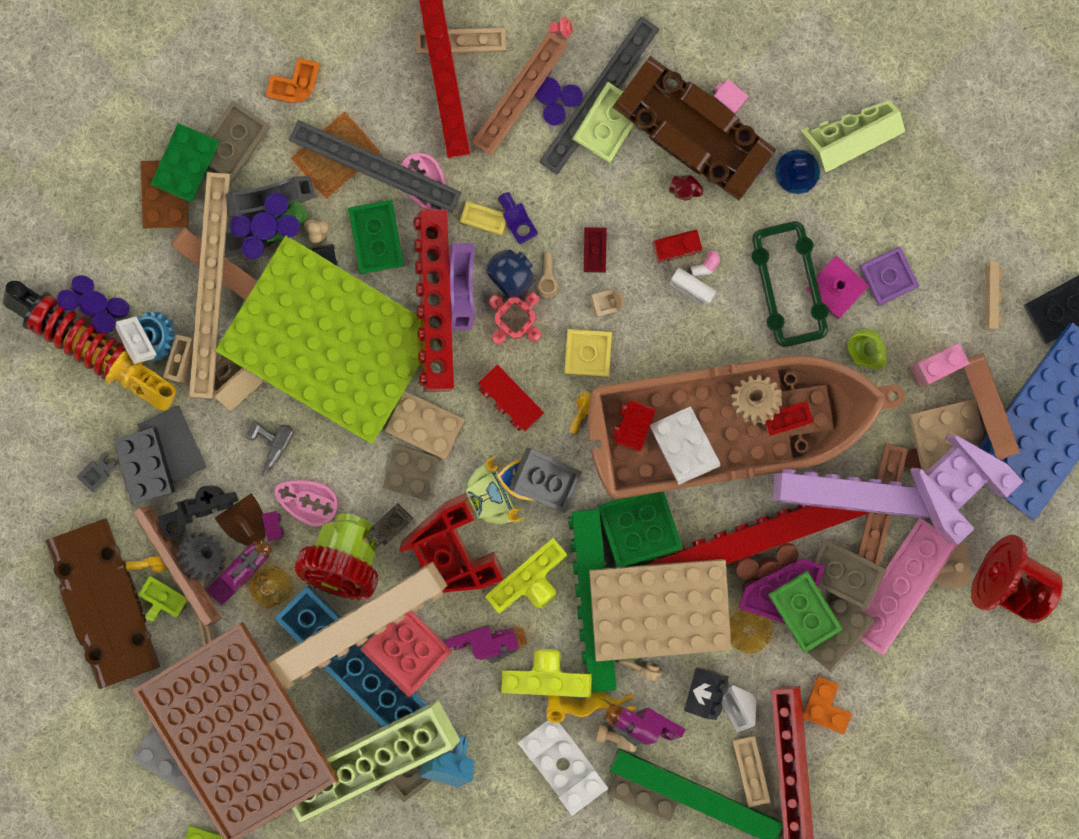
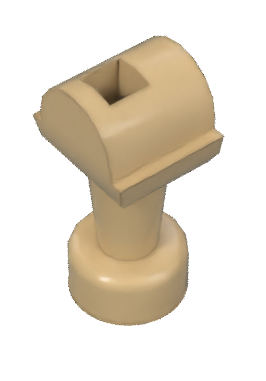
(622, 743)

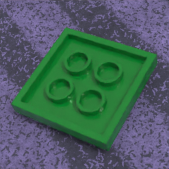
(640, 528)

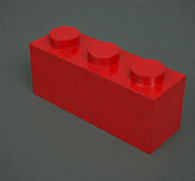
(510, 398)

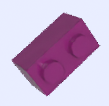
(272, 525)

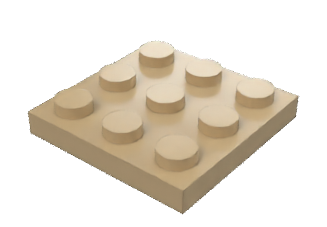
(934, 424)

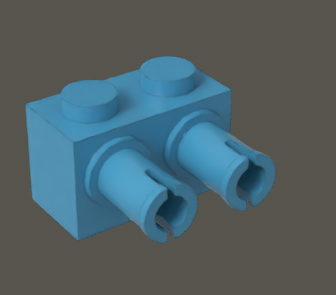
(449, 767)

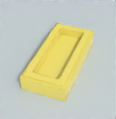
(483, 218)

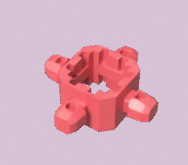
(499, 336)

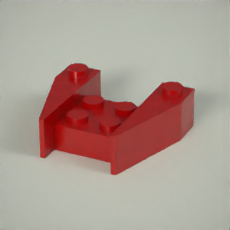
(440, 543)

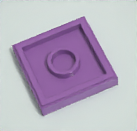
(889, 276)

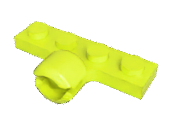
(529, 579)
(546, 678)

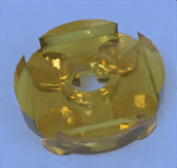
(758, 640)

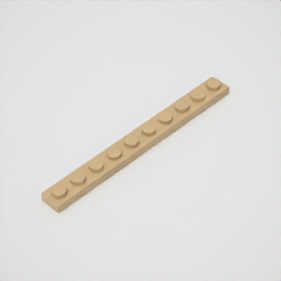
(209, 286)

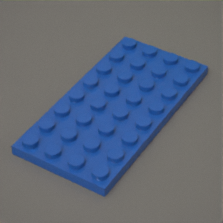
(1045, 426)

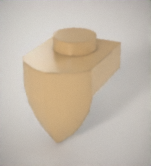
(606, 302)

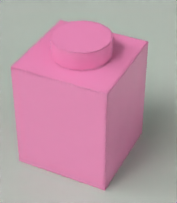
(730, 95)

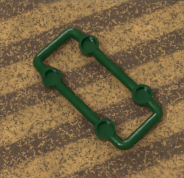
(775, 320)

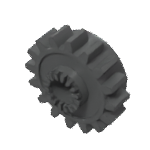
(201, 557)

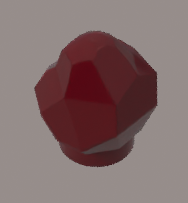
(685, 187)

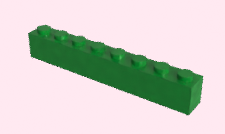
(589, 556)

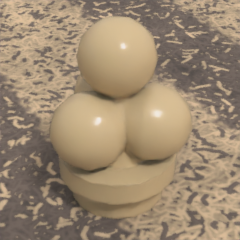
(316, 230)

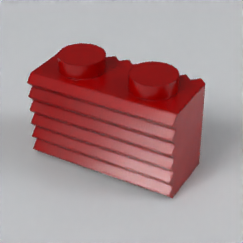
(677, 246)
(634, 425)

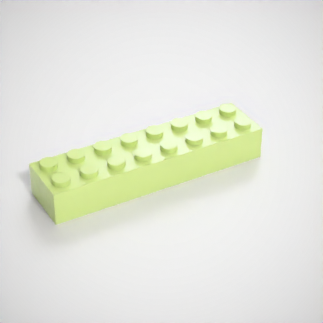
(383, 757)

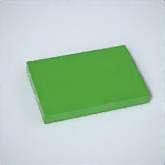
(805, 611)

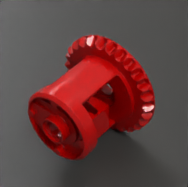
(1001, 584)

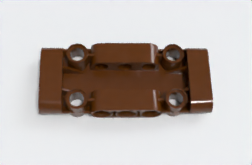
(694, 128)
(102, 603)

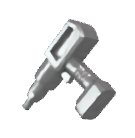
(277, 442)

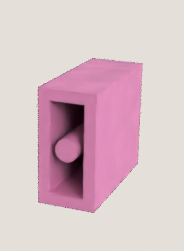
(939, 365)

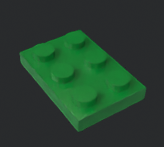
(185, 163)
(376, 237)

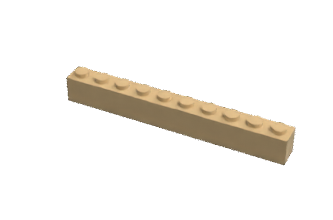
(357, 625)

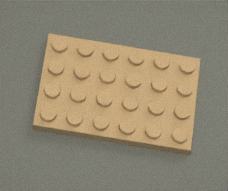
(660, 610)

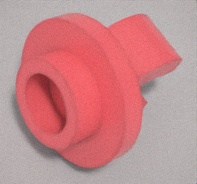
(564, 28)

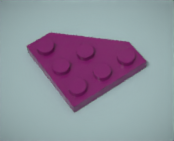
(756, 597)

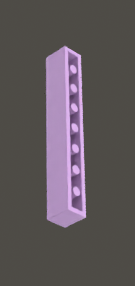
(848, 494)

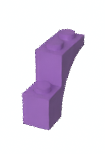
(461, 291)

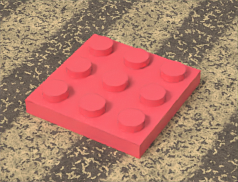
(407, 652)

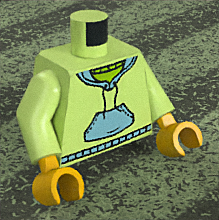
(489, 497)

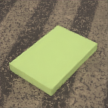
(603, 126)

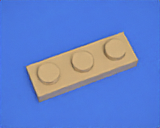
(993, 295)
(751, 771)

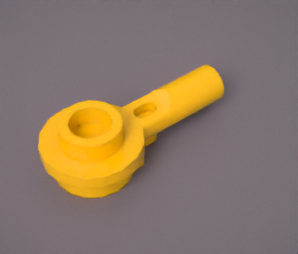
(583, 404)
(150, 562)

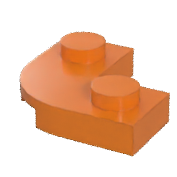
(295, 89)

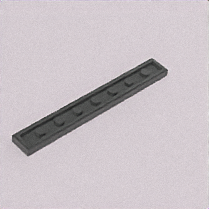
(615, 73)
(375, 166)

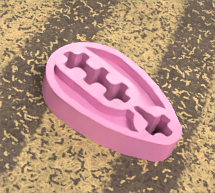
(432, 171)
(307, 514)

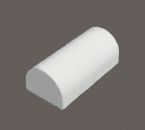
(692, 287)

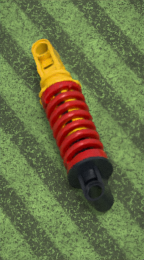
(87, 347)

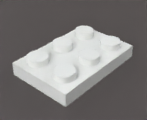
(684, 445)

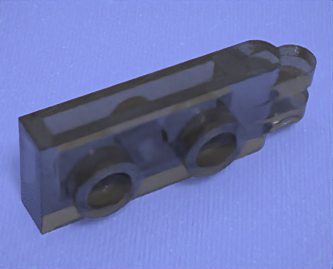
(390, 525)

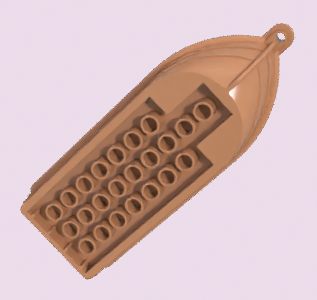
(838, 397)

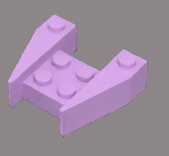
(955, 480)

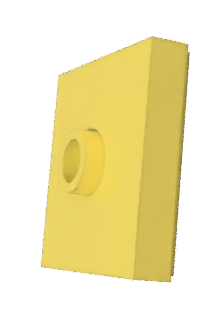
(588, 353)

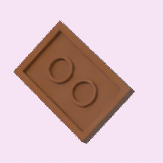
(160, 207)

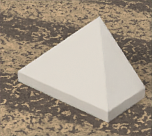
(740, 707)

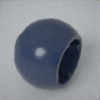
(510, 272)

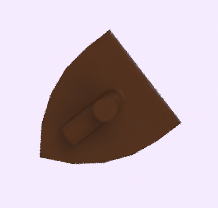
(243, 521)

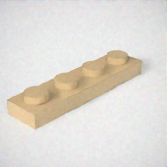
(469, 40)

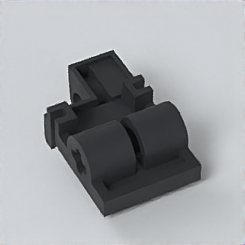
(200, 508)

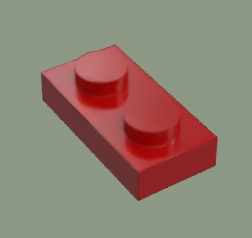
(789, 418)

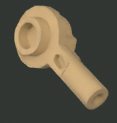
(547, 285)
(649, 671)

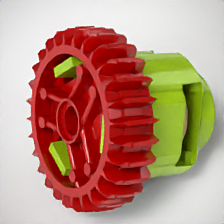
(341, 559)

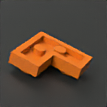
(820, 707)

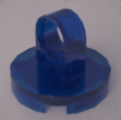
(797, 172)

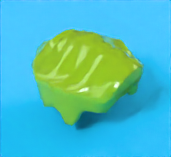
(867, 349)

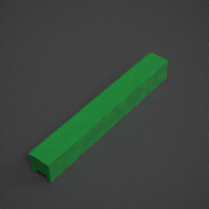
(695, 795)

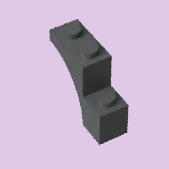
(253, 200)

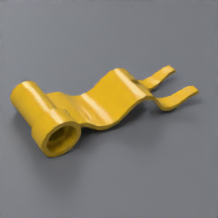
(562, 705)

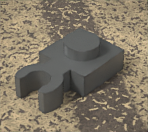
(94, 474)

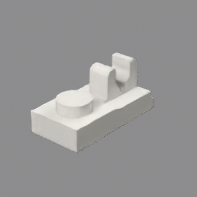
(135, 340)

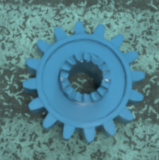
(159, 332)

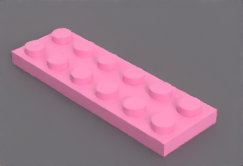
(906, 583)

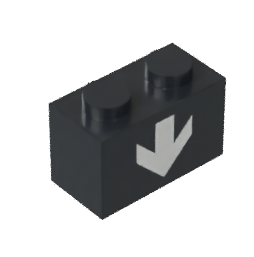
(706, 693)

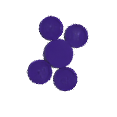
(549, 94)
(265, 226)
(93, 304)

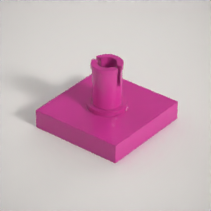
(839, 286)

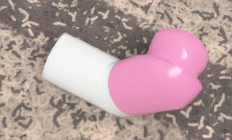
(708, 266)

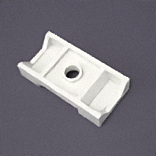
(576, 784)

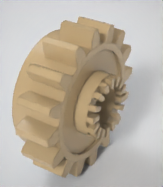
(753, 390)

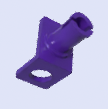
(516, 216)

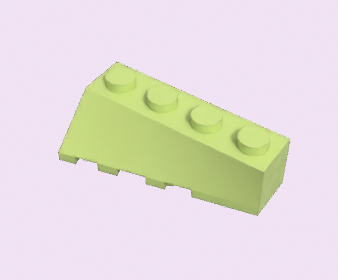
(854, 134)

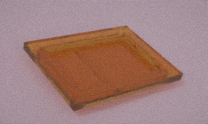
(324, 172)

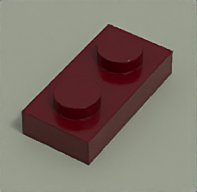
(595, 249)

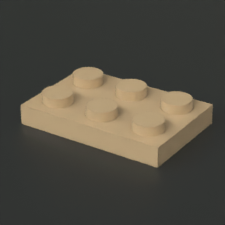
(424, 425)

